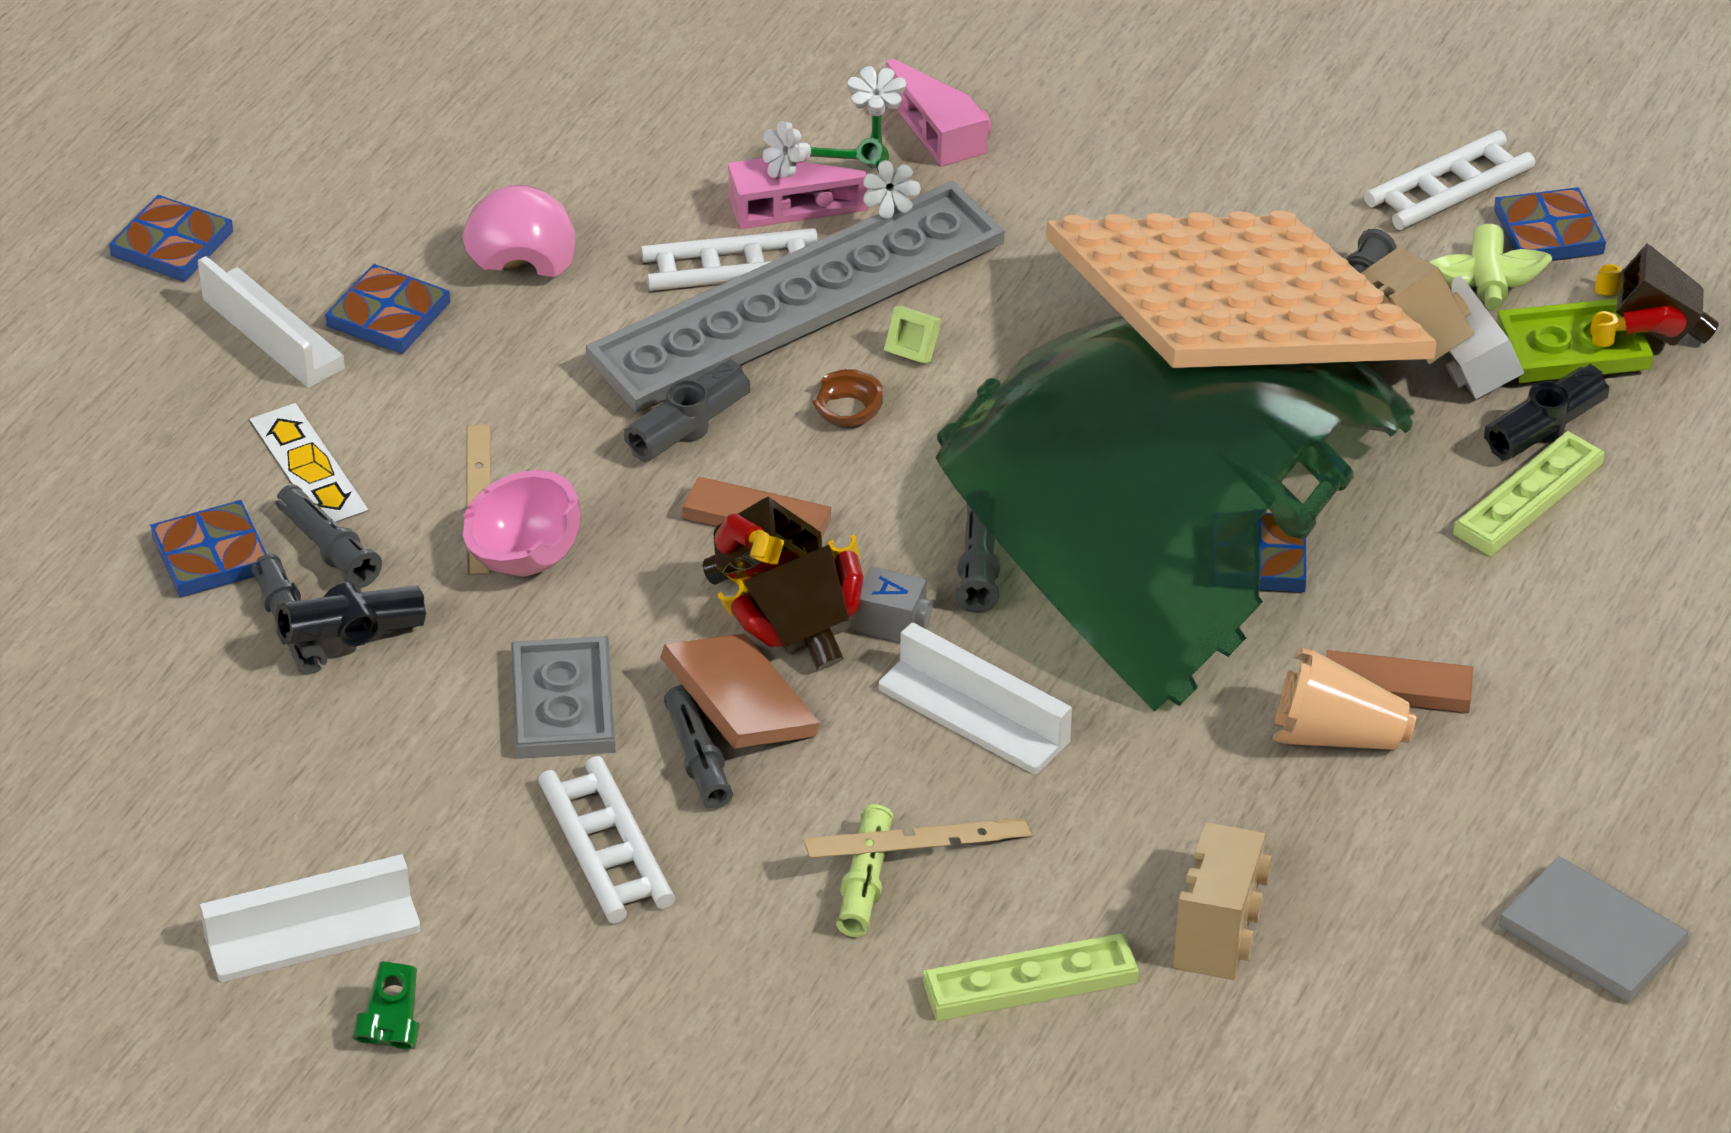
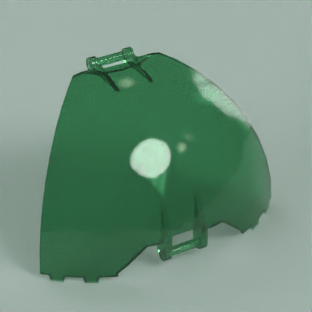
(1146, 483)

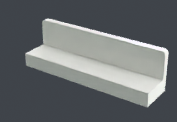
(269, 324)
(978, 700)
(309, 918)

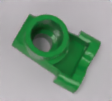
(388, 1017)

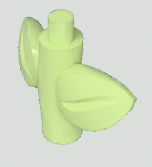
(1490, 268)

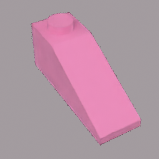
(941, 116)
(808, 194)

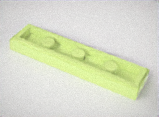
(1528, 493)
(1030, 976)

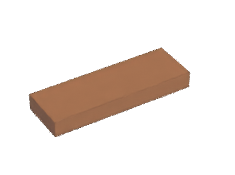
(714, 500)
(1416, 681)

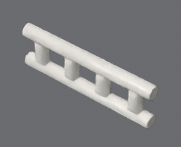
(1441, 195)
(709, 251)
(595, 862)

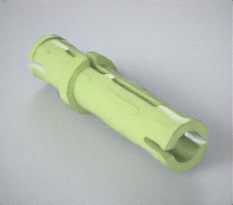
(862, 884)

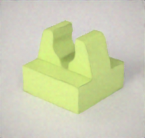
(912, 334)

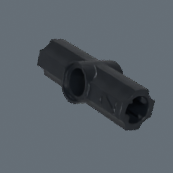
(1546, 412)
(350, 614)

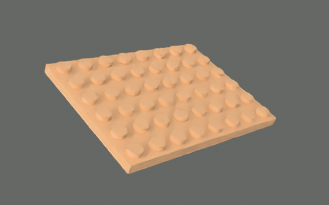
(1237, 290)

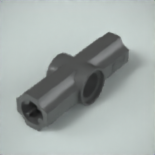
(687, 410)

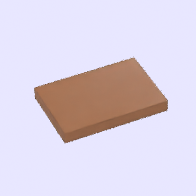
(739, 690)

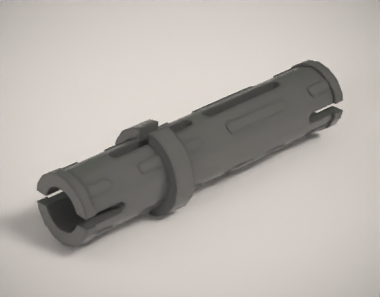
(278, 589)
(711, 781)

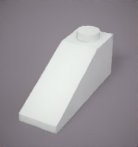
(1487, 356)

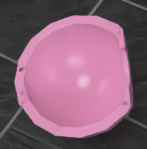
(520, 225)
(523, 522)

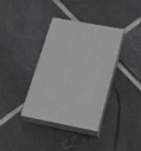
(562, 697)
(1593, 929)

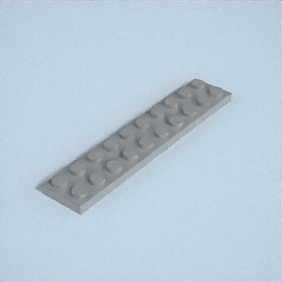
(794, 295)

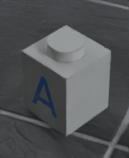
(891, 604)

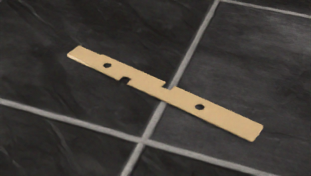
(477, 478)
(923, 837)

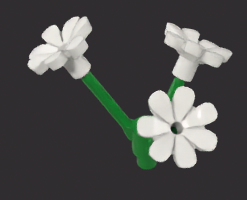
(890, 185)

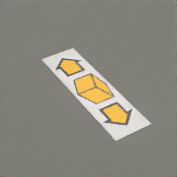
(308, 461)

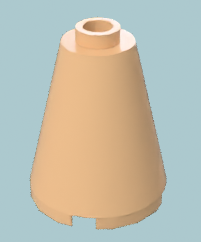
(1339, 708)

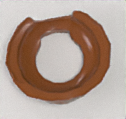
(849, 384)

